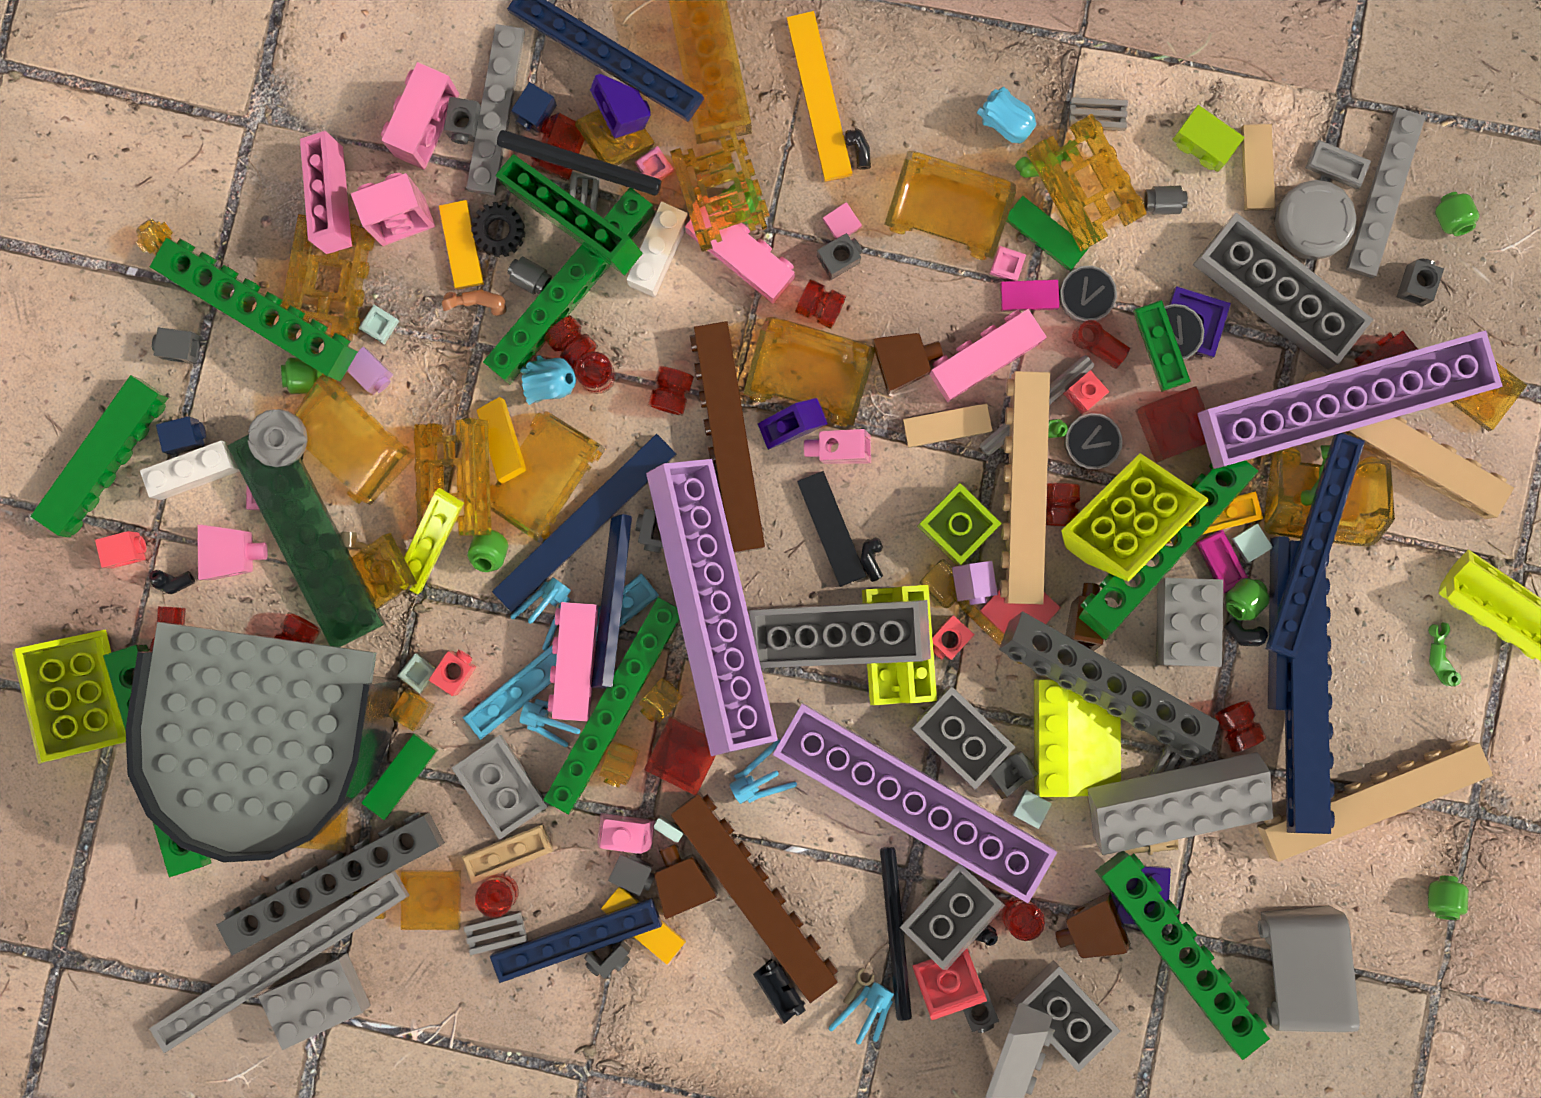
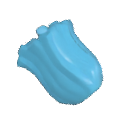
(1008, 116)
(547, 379)

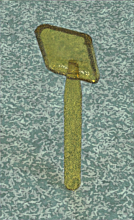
(942, 589)

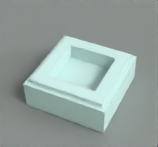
(378, 324)
(1252, 543)
(417, 673)
(1031, 809)
(668, 829)

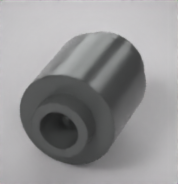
(1165, 200)
(528, 275)

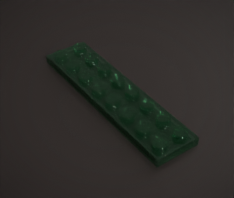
(310, 546)

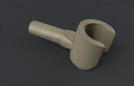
(349, 540)
(858, 985)

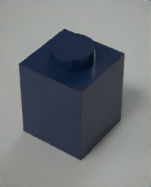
(533, 108)
(181, 435)

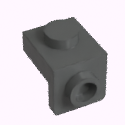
(646, 527)
(1011, 774)
(615, 960)

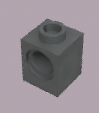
(458, 109)
(830, 264)
(1410, 288)
(176, 345)
(632, 873)
(985, 1021)

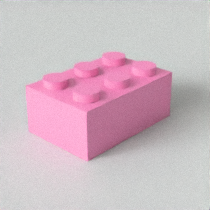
(419, 115)
(392, 209)

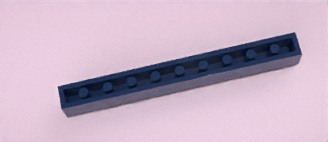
(1308, 723)

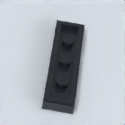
(831, 528)

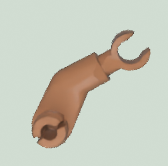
(480, 297)

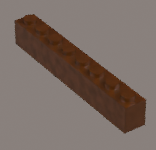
(728, 434)
(755, 897)

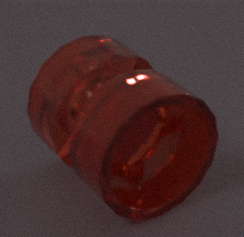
(813, 296)
(568, 339)
(595, 372)
(671, 390)
(1061, 503)
(298, 629)
(1240, 726)
(496, 895)
(1023, 919)

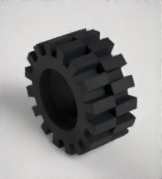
(493, 213)

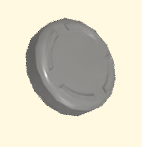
(1315, 220)

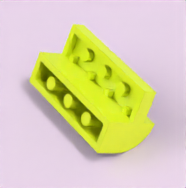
(1495, 602)
(901, 680)

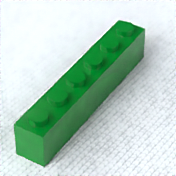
(569, 214)
(100, 457)

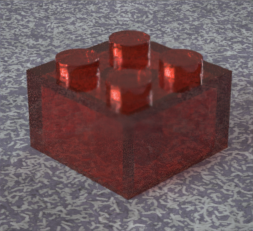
(1173, 424)
(681, 756)

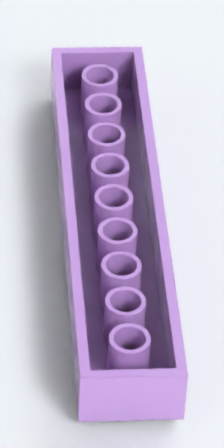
(1349, 399)
(711, 606)
(915, 803)

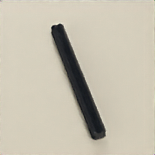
(579, 162)
(895, 933)

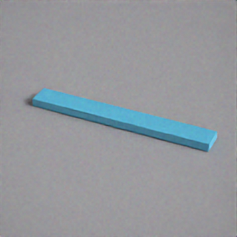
(536, 675)

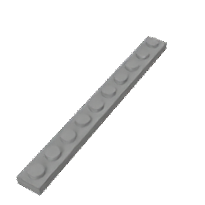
(279, 961)

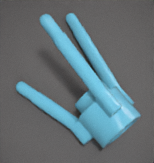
(551, 592)
(535, 716)
(745, 787)
(878, 1000)

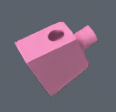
(852, 449)
(226, 552)
(625, 833)

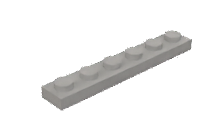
(495, 108)
(1385, 193)

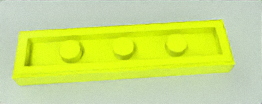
(431, 536)

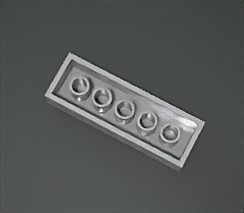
(1283, 292)
(842, 634)
(1180, 803)

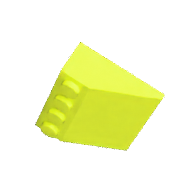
(1132, 518)
(69, 696)
(1073, 743)

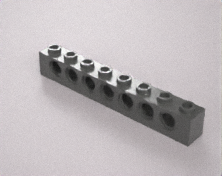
(1129, 695)
(240, 935)

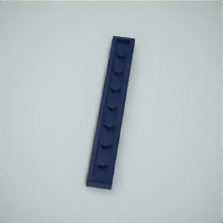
(609, 56)
(582, 524)
(1315, 545)

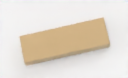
(1258, 167)
(947, 425)
(507, 853)

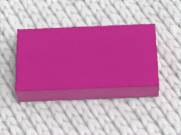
(1029, 295)
(1221, 559)

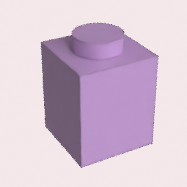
(369, 372)
(975, 582)

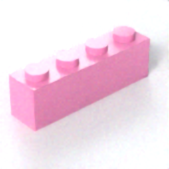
(325, 192)
(749, 259)
(987, 355)
(574, 662)

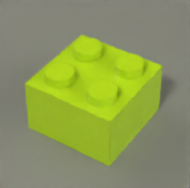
(959, 524)

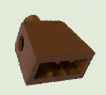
(904, 359)
(1076, 627)
(682, 883)
(1095, 929)

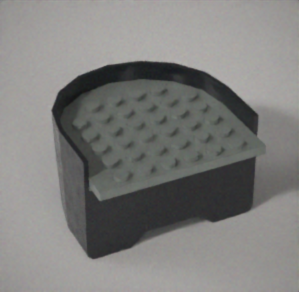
(252, 738)

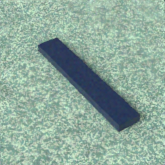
(611, 601)
(1277, 663)
(576, 940)

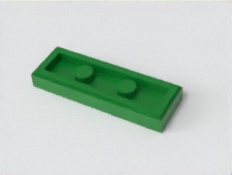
(1045, 233)
(1161, 346)
(399, 776)

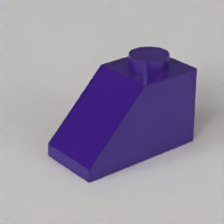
(620, 106)
(792, 423)

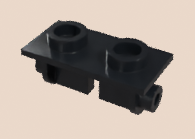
(776, 988)

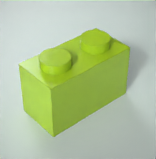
(1207, 139)

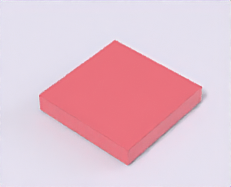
(1001, 613)
(951, 988)

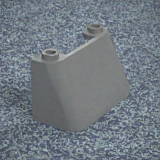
(1311, 970)

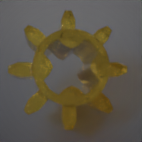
(152, 235)

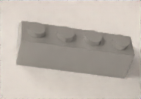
(1021, 1054)

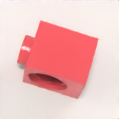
(1086, 392)
(121, 549)
(962, 635)
(444, 681)

